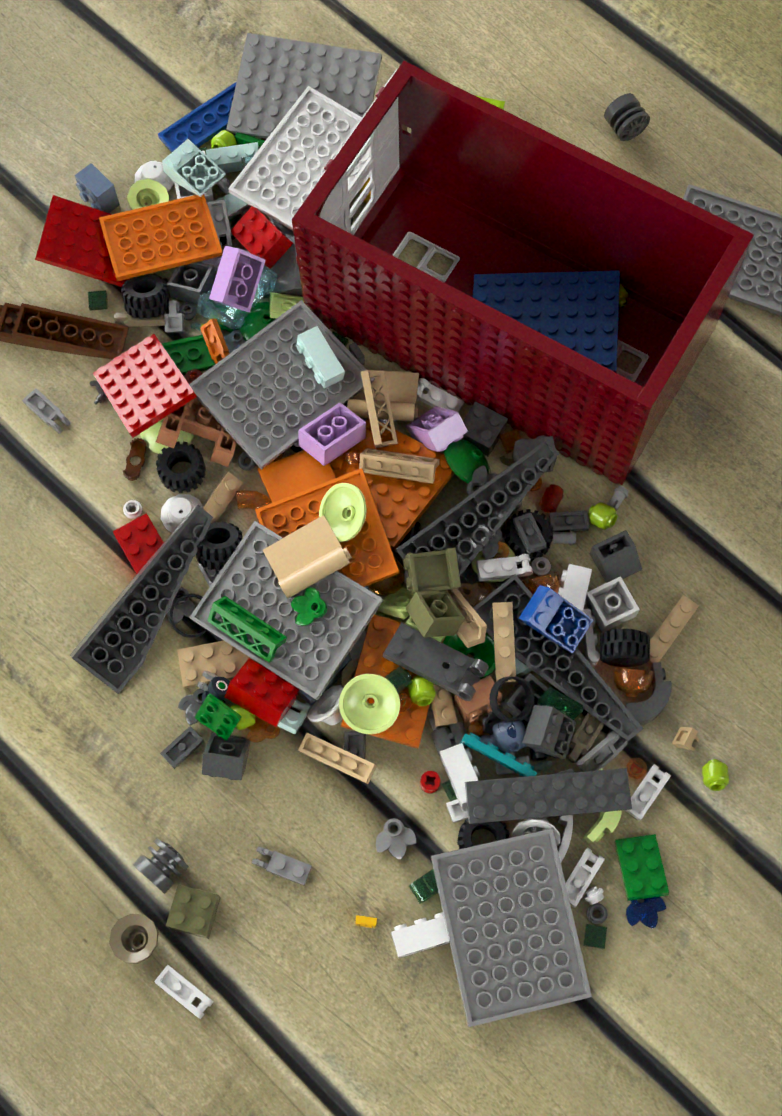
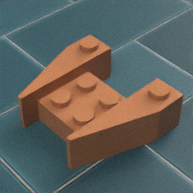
(198, 421)

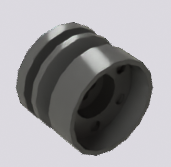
(627, 117)
(161, 865)

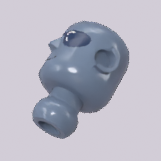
(507, 736)

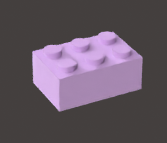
(237, 279)
(437, 428)
(332, 434)

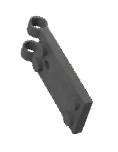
(425, 658)

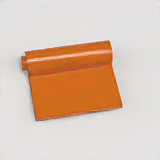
(294, 475)

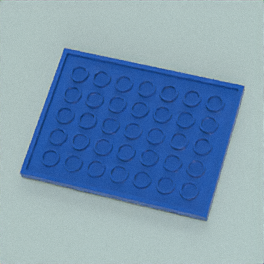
(565, 306)

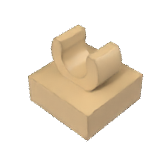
(685, 738)

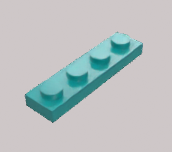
(491, 751)

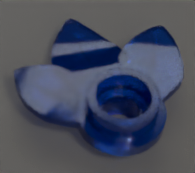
(645, 912)

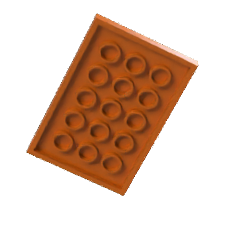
(160, 237)
(409, 724)

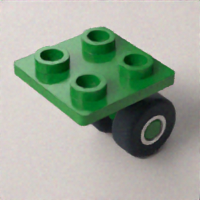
(215, 712)

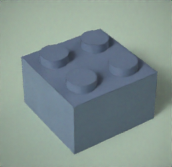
(96, 189)

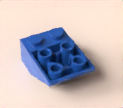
(556, 618)

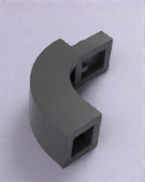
(661, 690)

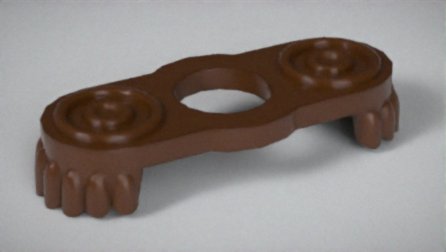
(138, 449)

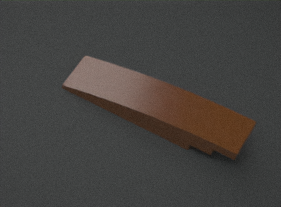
(60, 331)

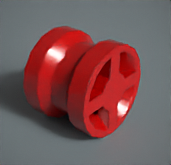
(428, 785)

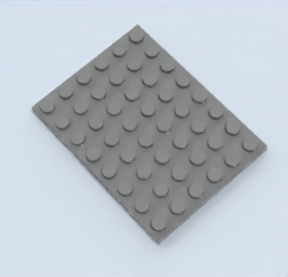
(279, 71)
(761, 271)
(269, 392)
(310, 651)
(510, 927)

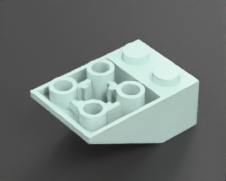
(192, 168)

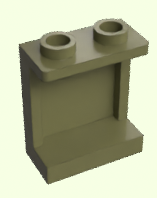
(432, 571)

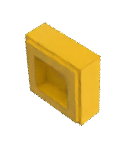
(364, 921)

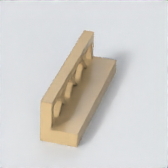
(371, 406)
(398, 465)
(469, 630)

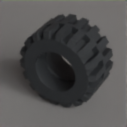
(145, 296)
(184, 480)
(514, 541)
(218, 545)
(624, 647)
(466, 830)

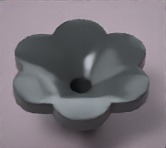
(489, 721)

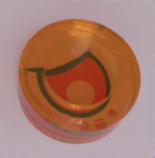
(636, 768)

